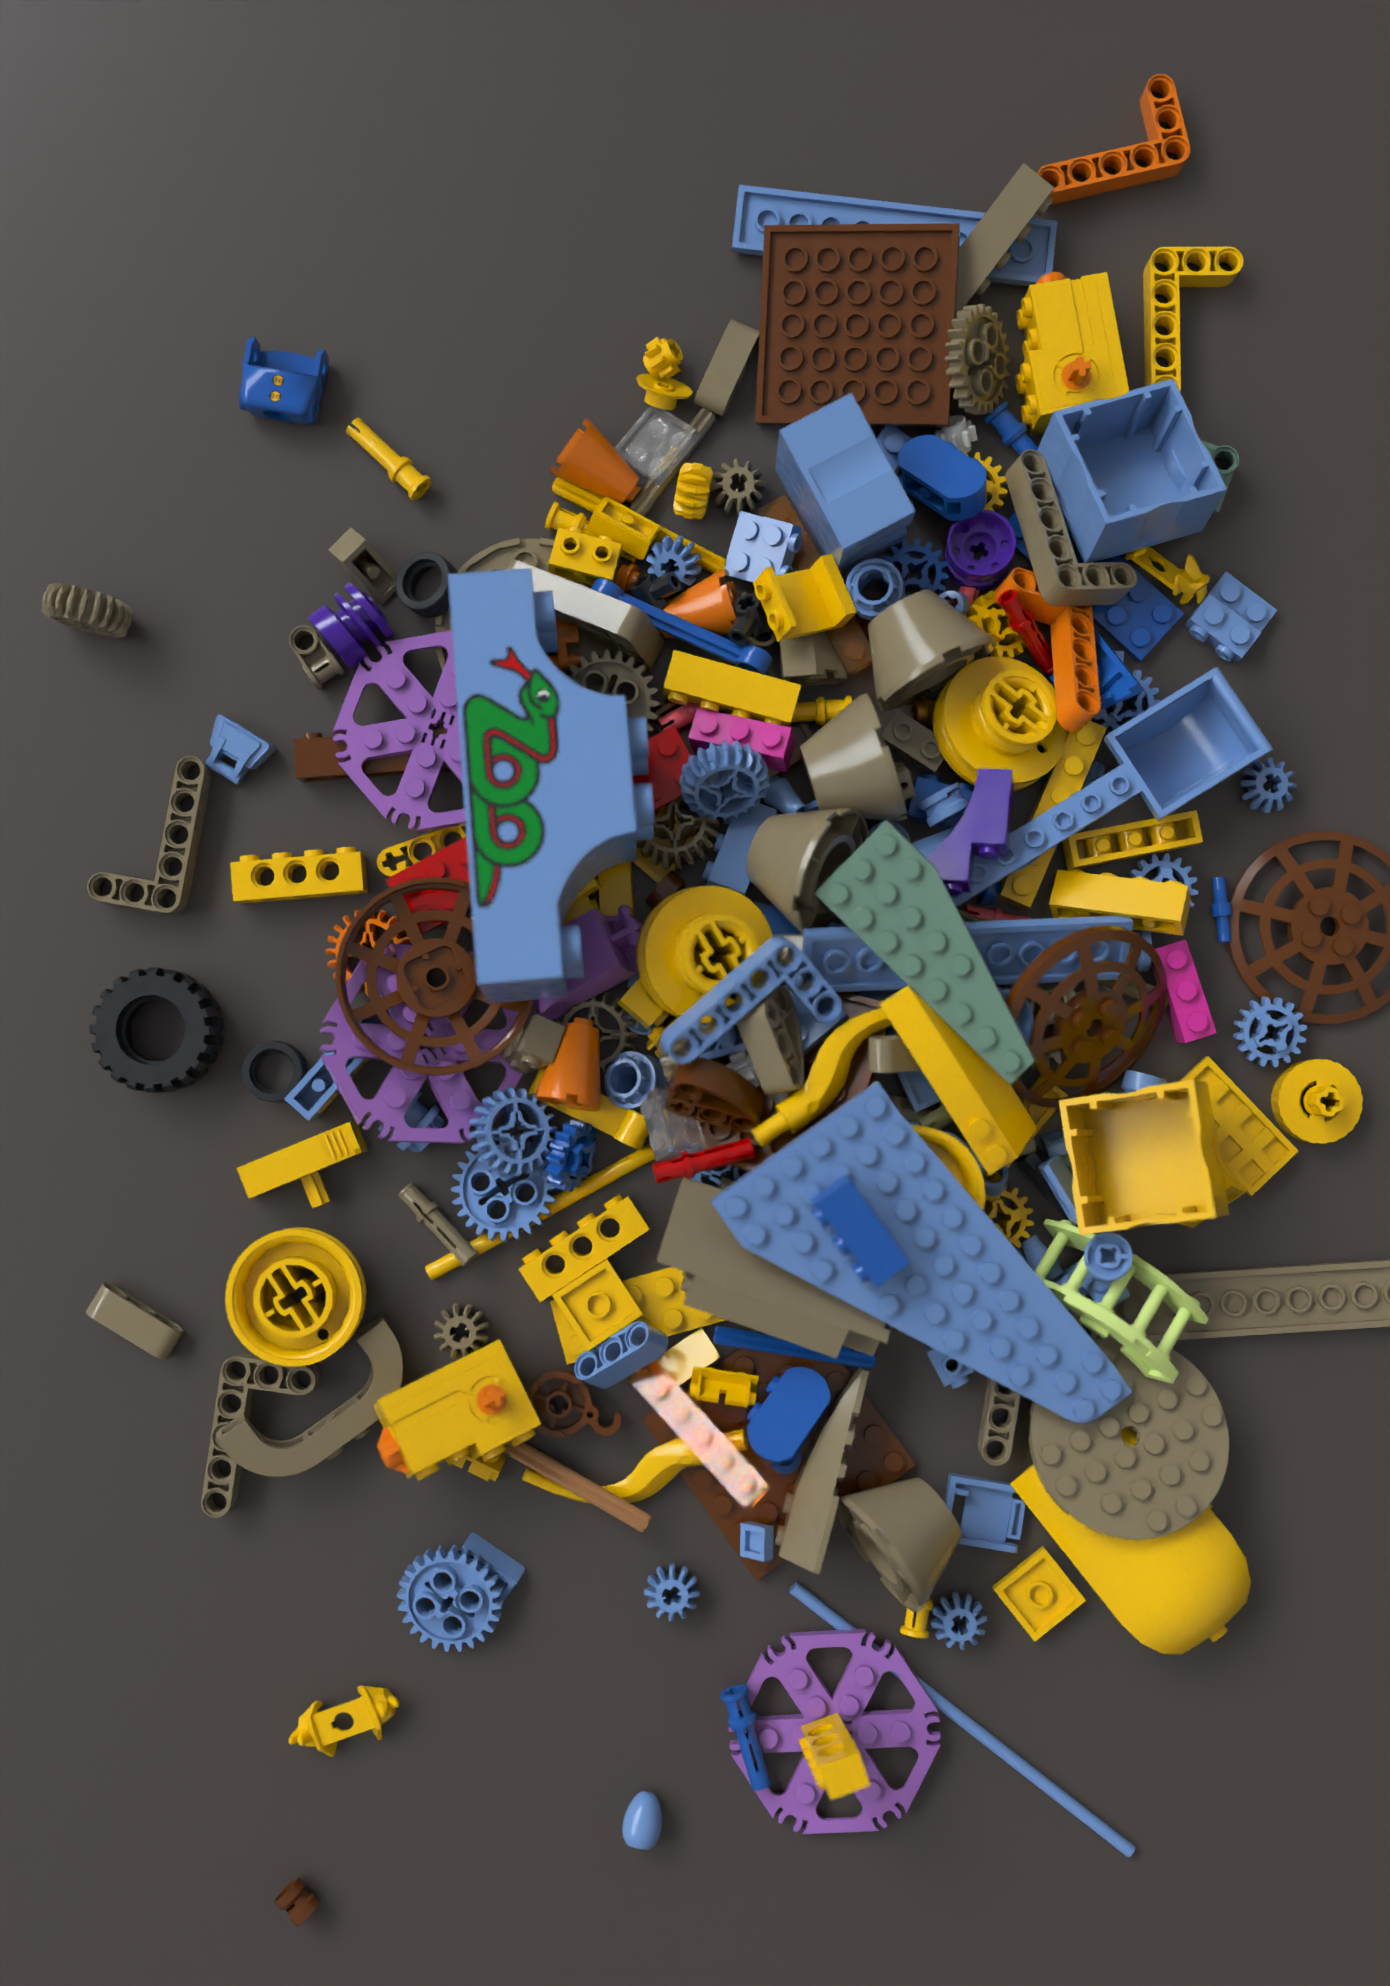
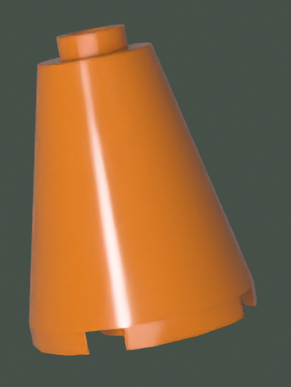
(596, 466)
(706, 604)
(575, 1071)

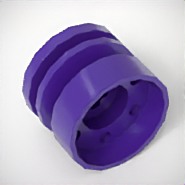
(986, 534)
(351, 625)

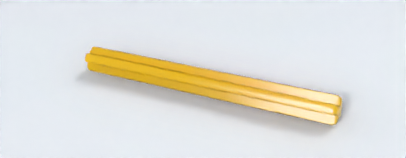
(590, 501)

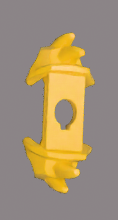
(1186, 580)
(368, 1713)

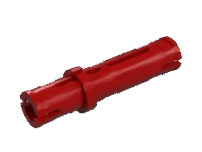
(1022, 621)
(689, 1164)

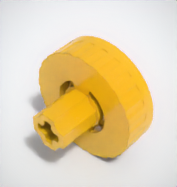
(1325, 1122)

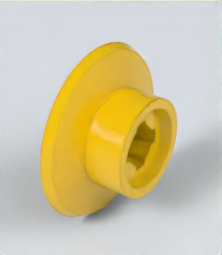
(662, 391)

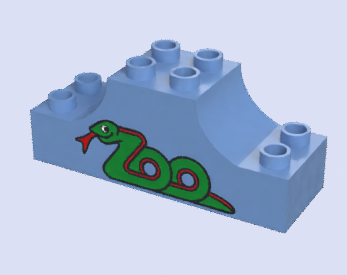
(540, 784)

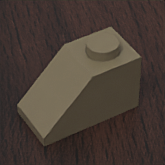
(365, 565)

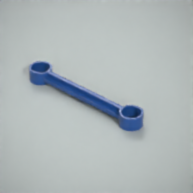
(744, 657)

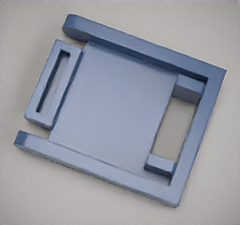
(988, 1512)

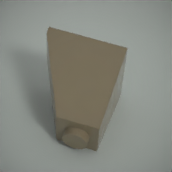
(810, 661)

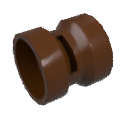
(297, 1901)

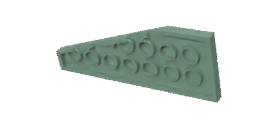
(911, 922)

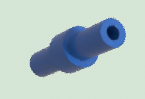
(1221, 909)

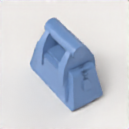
(240, 745)

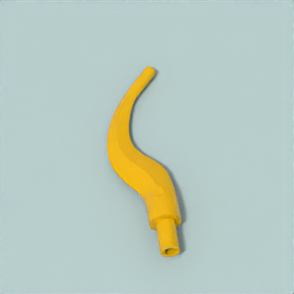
(825, 1078)
(650, 1474)

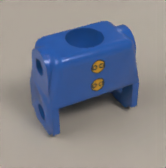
(282, 384)

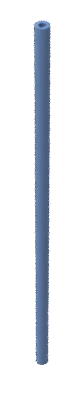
(983, 1736)

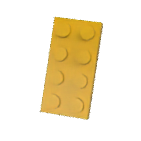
(1244, 1135)

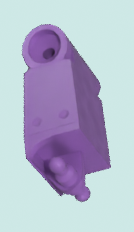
(608, 959)

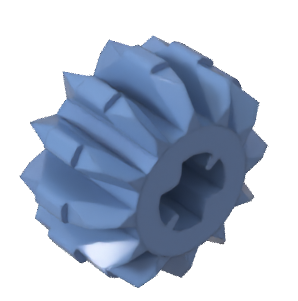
(678, 552)
(1260, 775)
(675, 1603)
(957, 1607)

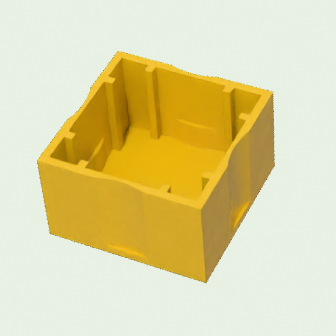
(1144, 1157)

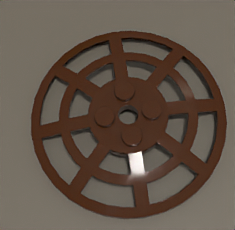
(1304, 926)
(412, 982)
(1095, 1003)

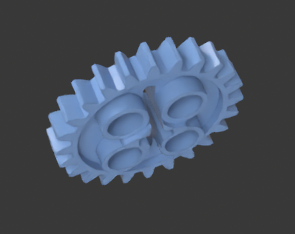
(518, 1214)
(435, 1619)

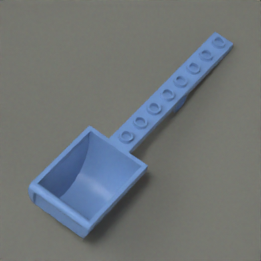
(1162, 755)

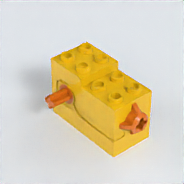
(1069, 346)
(455, 1413)

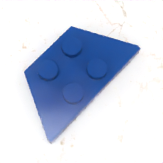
(1114, 678)

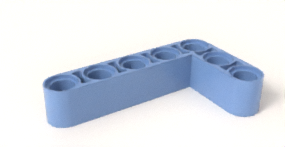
(748, 996)

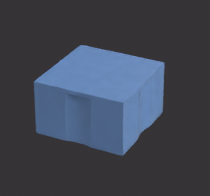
(1130, 471)
(843, 484)

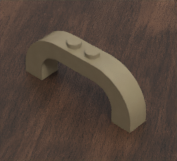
(328, 1435)

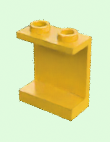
(805, 599)

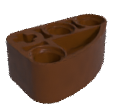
(714, 1095)

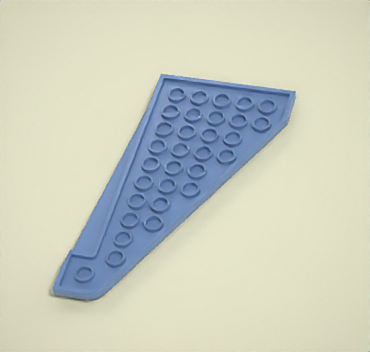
(964, 1279)

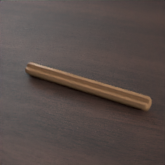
(579, 1485)

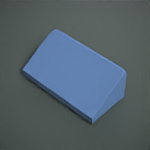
(1060, 1182)
(502, 1564)

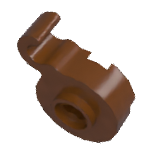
(580, 1408)

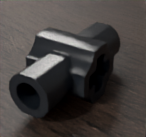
(655, 590)
(750, 619)

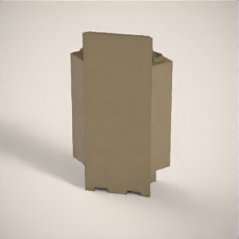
(751, 1290)

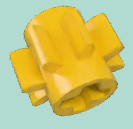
(662, 357)

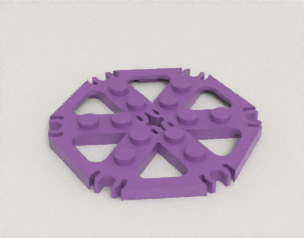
(406, 734)
(401, 1086)
(866, 1728)

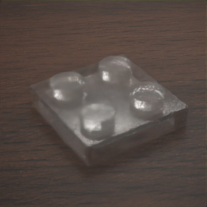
(657, 444)

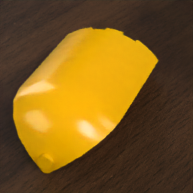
(1162, 1588)

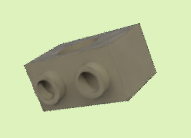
(912, 743)
(534, 1045)

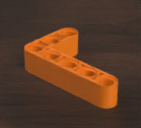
(1123, 159)
(1072, 650)

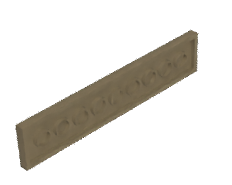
(1273, 1300)

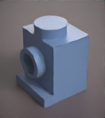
(953, 1377)

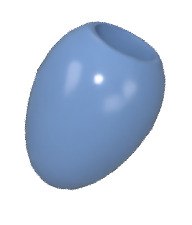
(642, 1821)

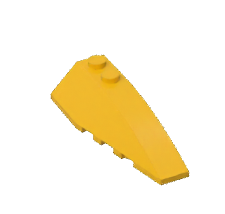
(967, 1085)

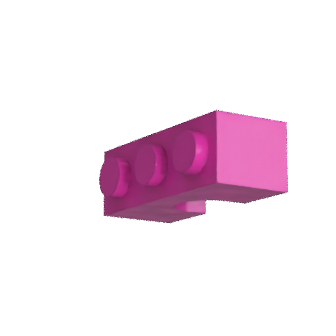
(772, 741)
(1188, 1007)

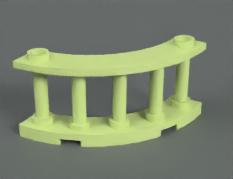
(1100, 1316)

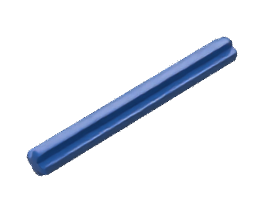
(767, 1343)

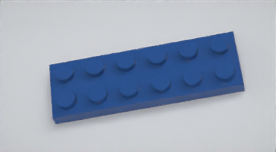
(1135, 620)

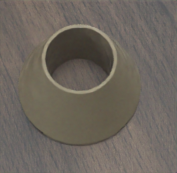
(921, 647)
(853, 765)
(798, 854)
(903, 1534)

